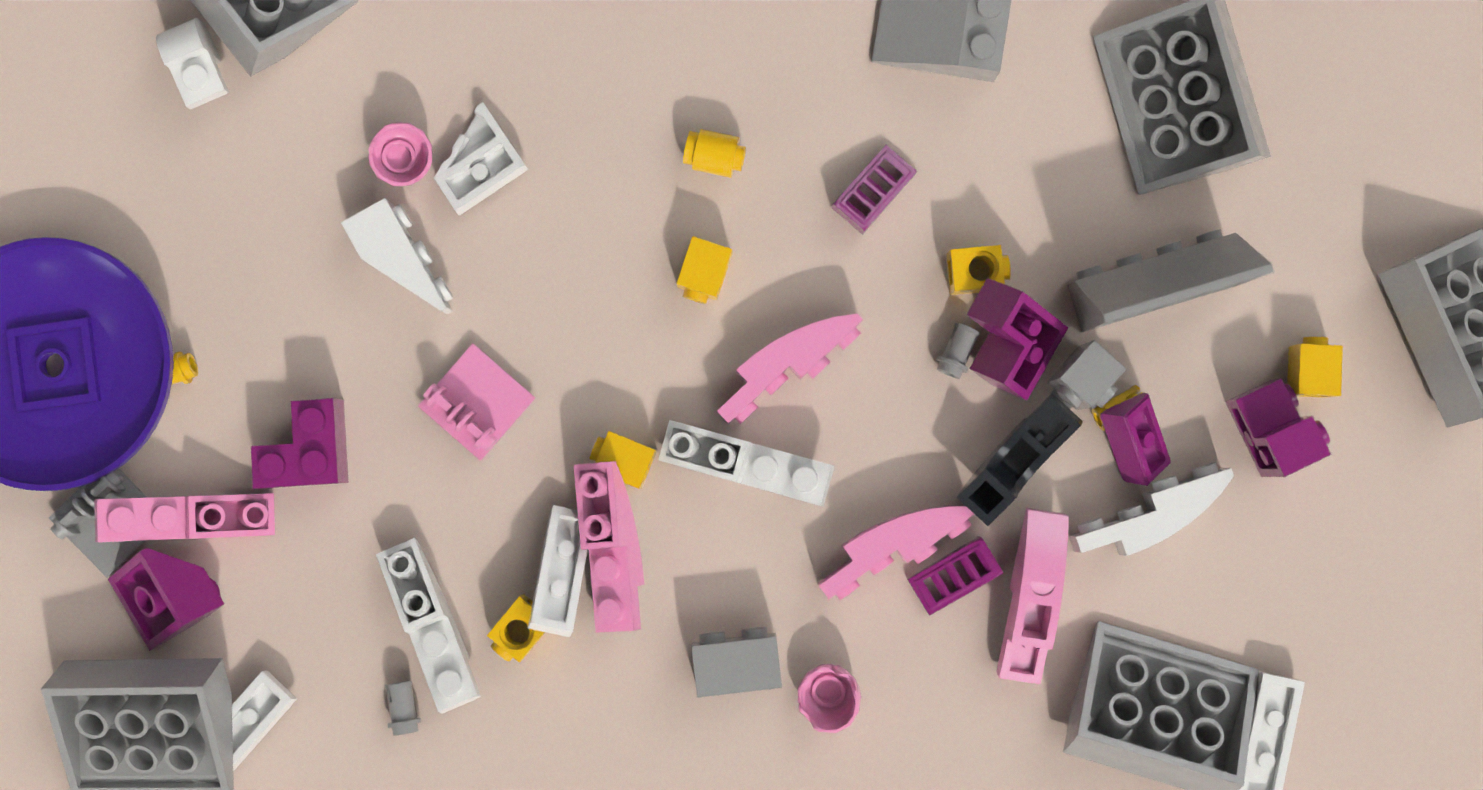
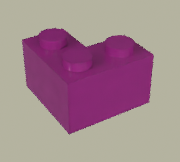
(1019, 338)
(1275, 432)
(316, 453)

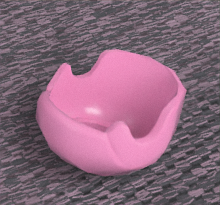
(400, 154)
(829, 698)

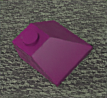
(164, 595)

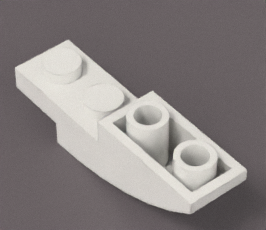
(746, 463)
(1168, 510)
(429, 624)

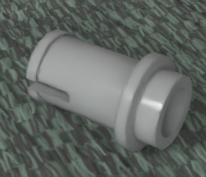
(957, 351)
(402, 708)

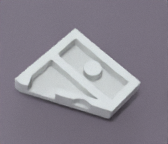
(478, 163)

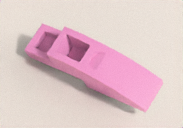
(799, 350)
(184, 517)
(908, 534)
(613, 545)
(1036, 596)

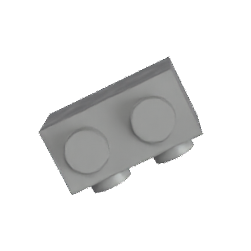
(1087, 377)
(736, 663)

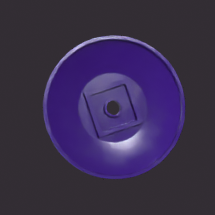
(114, 355)

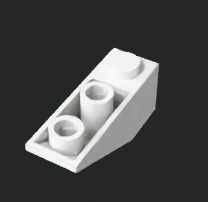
(385, 244)

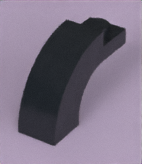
(1018, 458)

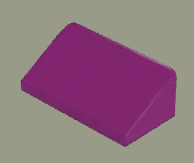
(1136, 439)

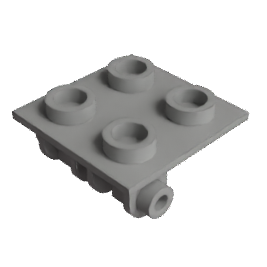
(77, 521)

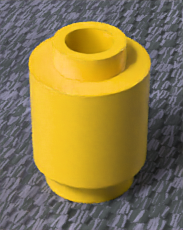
(714, 152)

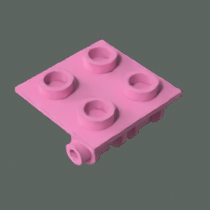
(476, 401)

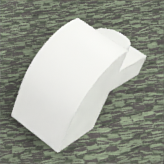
(193, 62)

